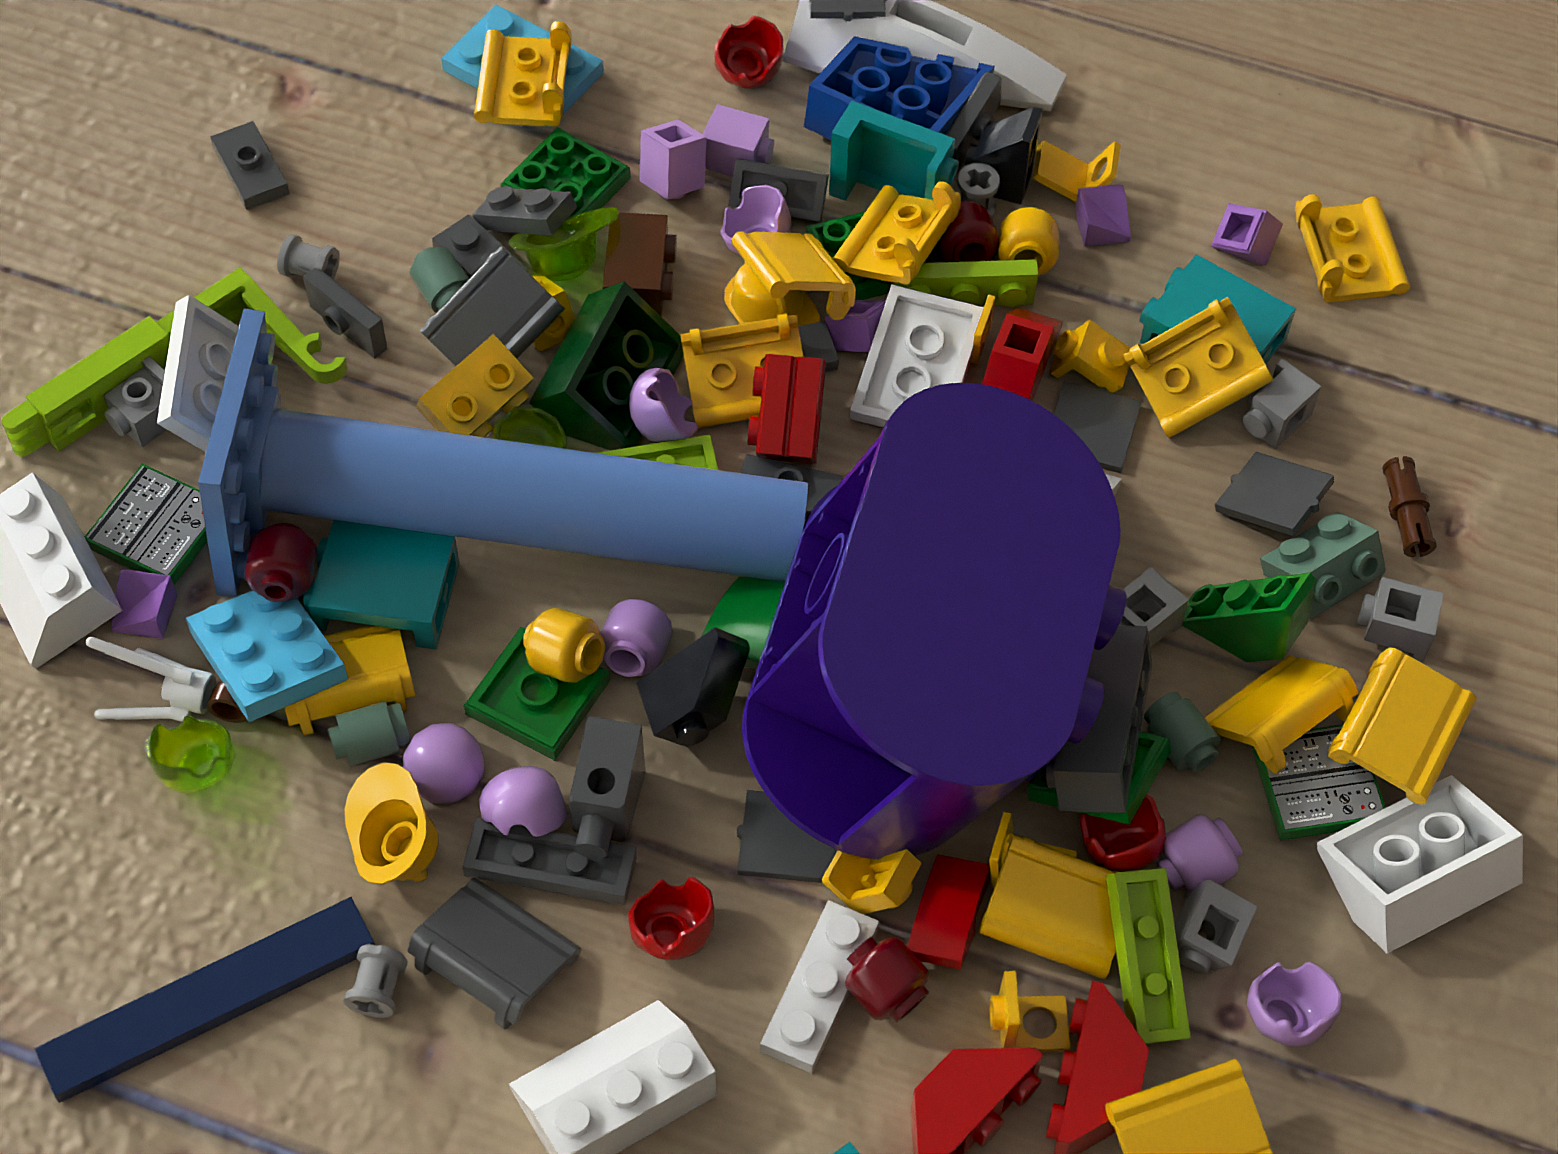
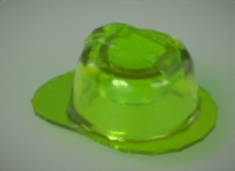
(569, 249)

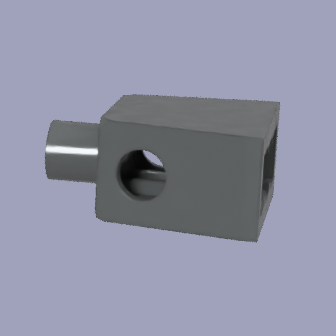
(606, 784)

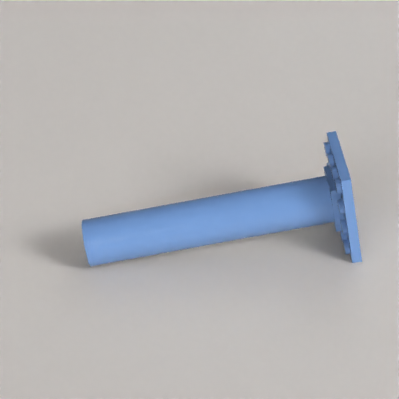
(472, 486)

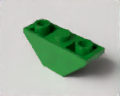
(1253, 616)

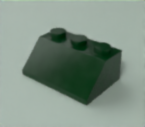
(598, 363)

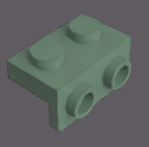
(1337, 553)

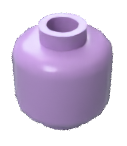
(635, 637)
(1200, 852)

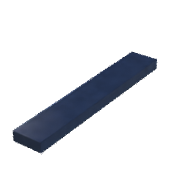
(202, 1000)

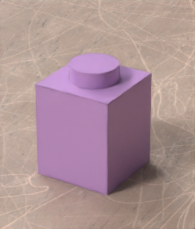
(736, 135)
(672, 159)

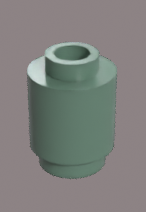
(437, 275)
(369, 733)
(1190, 735)

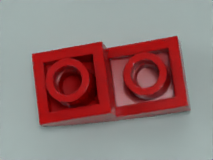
(949, 911)

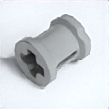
(979, 184)
(301, 258)
(375, 981)

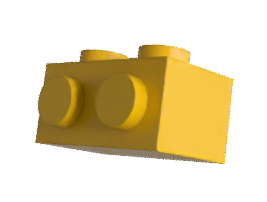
(477, 391)

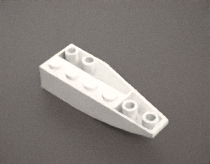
(930, 31)

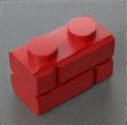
(789, 408)

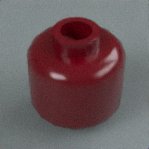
(969, 236)
(281, 560)
(886, 978)

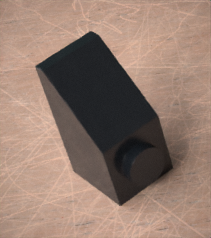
(1011, 151)
(694, 688)

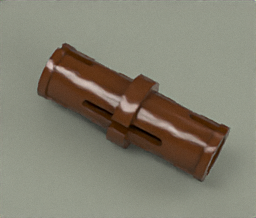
(1409, 507)

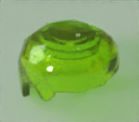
(530, 427)
(191, 754)

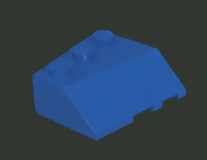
(891, 82)

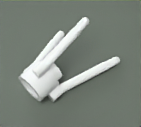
(182, 686)

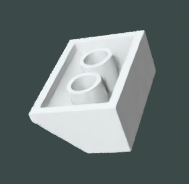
(48, 572)
(1422, 863)
(617, 1085)

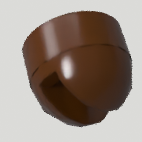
(223, 705)

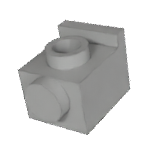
(136, 402)
(1281, 405)
(1154, 604)
(1401, 616)
(1225, 920)

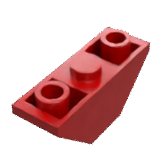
(1022, 352)
(1103, 1068)
(967, 1095)

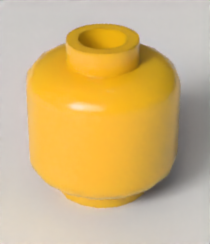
(1029, 236)
(564, 645)

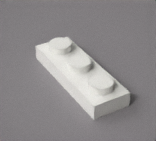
(817, 988)

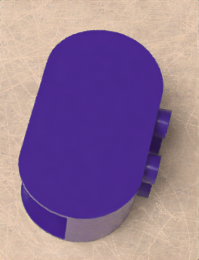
(937, 624)

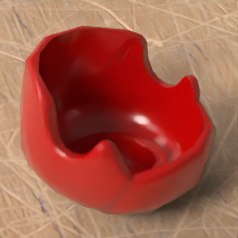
(749, 53)
(1125, 845)
(672, 919)

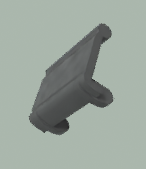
(496, 301)
(491, 950)

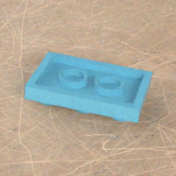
(466, 55)
(266, 652)

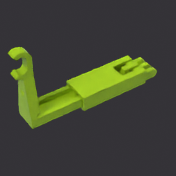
(75, 398)

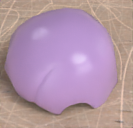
(761, 210)
(659, 407)
(444, 763)
(525, 798)
(1294, 1004)

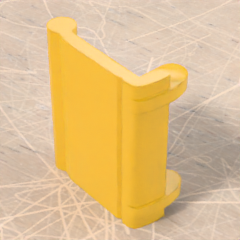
(523, 78)
(898, 234)
(1351, 249)
(796, 263)
(723, 365)
(1198, 367)
(375, 674)
(1284, 706)
(1404, 724)
(1052, 907)
(1192, 1115)

